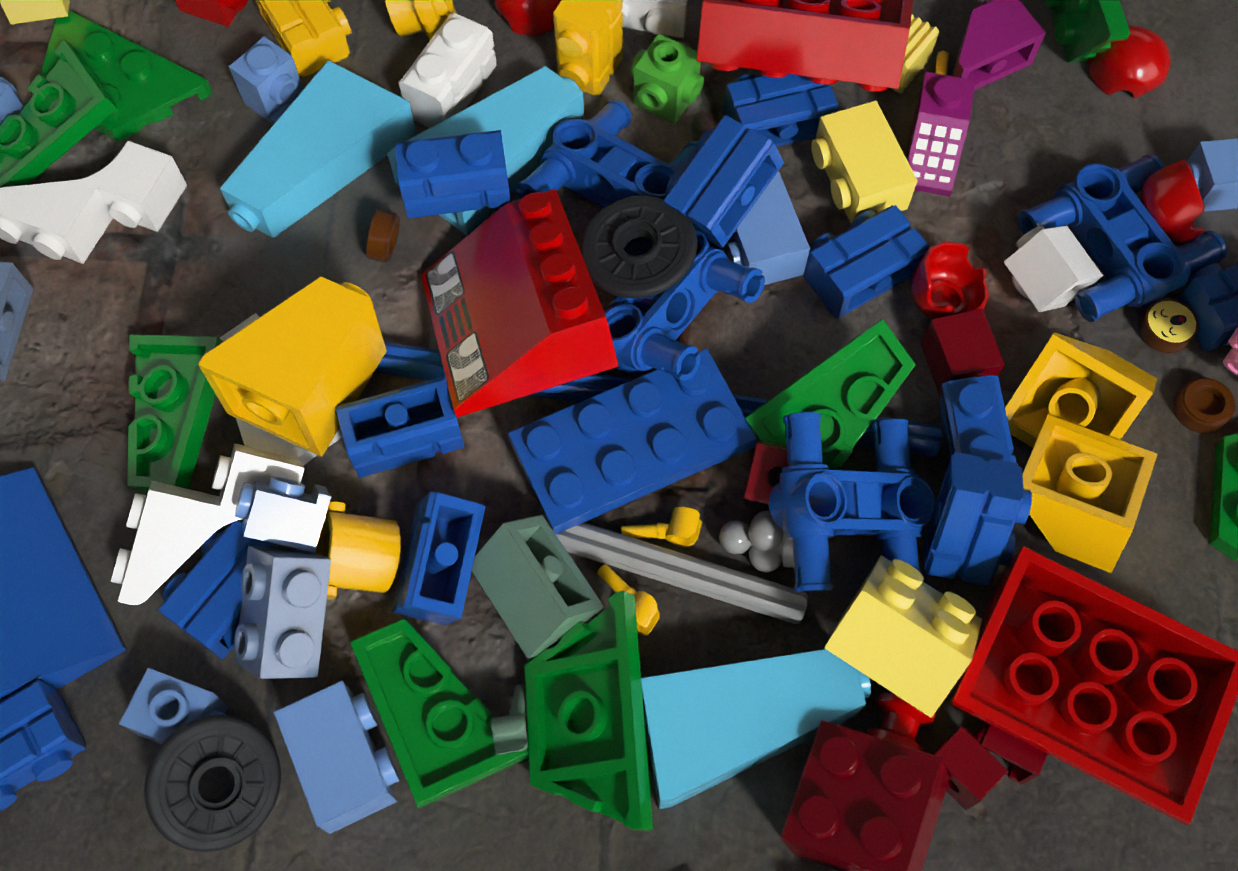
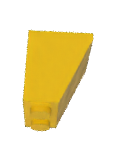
(299, 363)

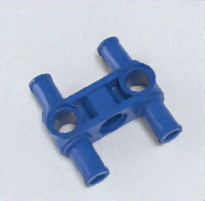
(599, 164)
(1122, 237)
(648, 326)
(823, 502)

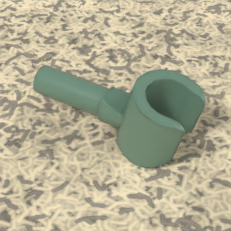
(510, 730)

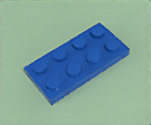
(630, 442)

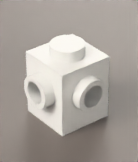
(1051, 267)

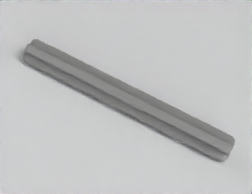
(685, 572)

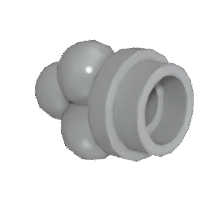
(763, 537)

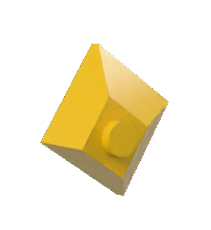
(1080, 387)
(1086, 490)

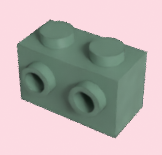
(534, 584)

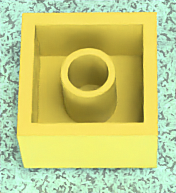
(907, 635)

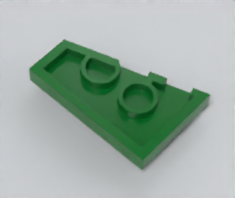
(53, 120)
(844, 388)
(170, 408)
(428, 714)

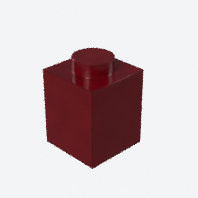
(961, 348)

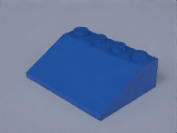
(48, 603)

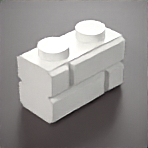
(449, 70)

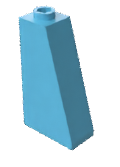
(525, 115)
(316, 149)
(740, 714)

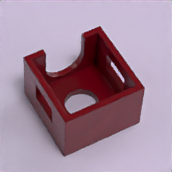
(765, 458)
(1025, 758)
(970, 768)

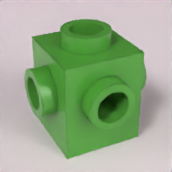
(666, 78)

